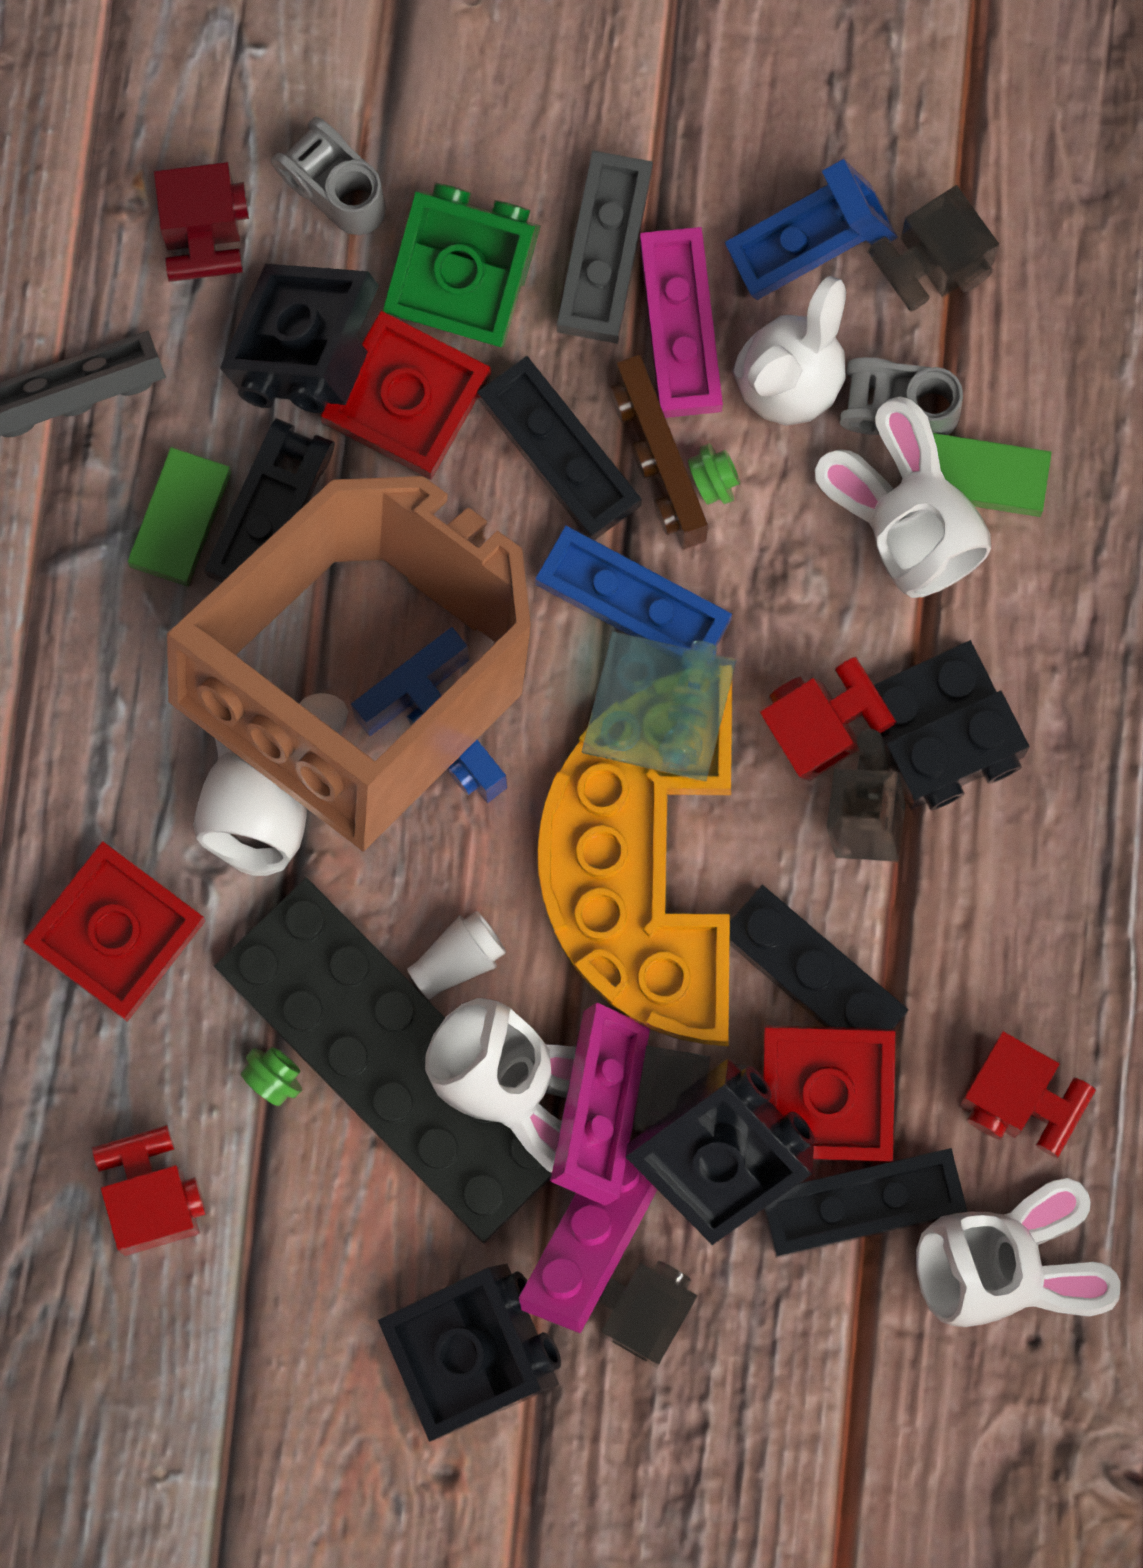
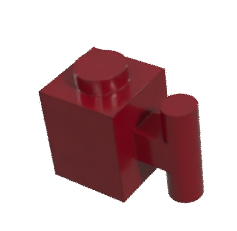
(197, 212)

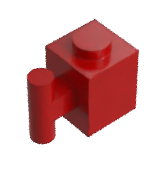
(816, 727)
(1014, 1088)
(150, 1204)

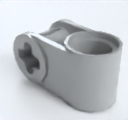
(327, 169)
(898, 380)

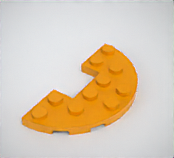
(607, 893)

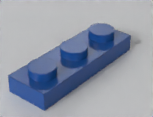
(628, 594)

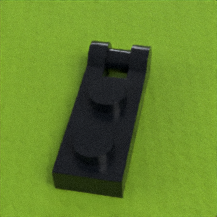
(269, 495)

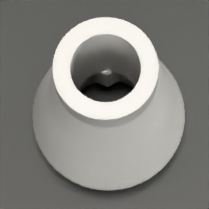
(457, 955)

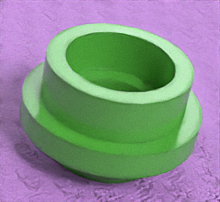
(714, 474)
(272, 1075)

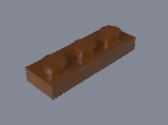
(657, 453)

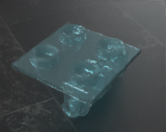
(659, 705)

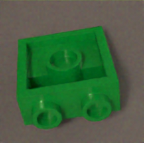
(462, 264)

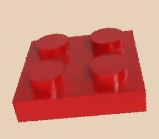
(409, 395)
(114, 931)
(838, 1084)

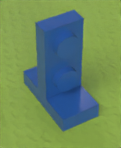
(810, 231)
(415, 687)

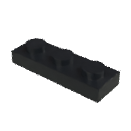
(559, 448)
(810, 966)
(865, 1203)

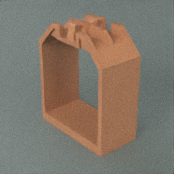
(286, 742)

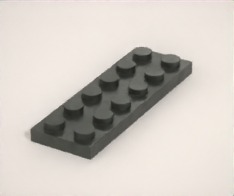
(369, 1042)

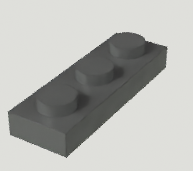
(604, 247)
(78, 383)

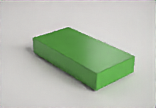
(995, 473)
(179, 517)

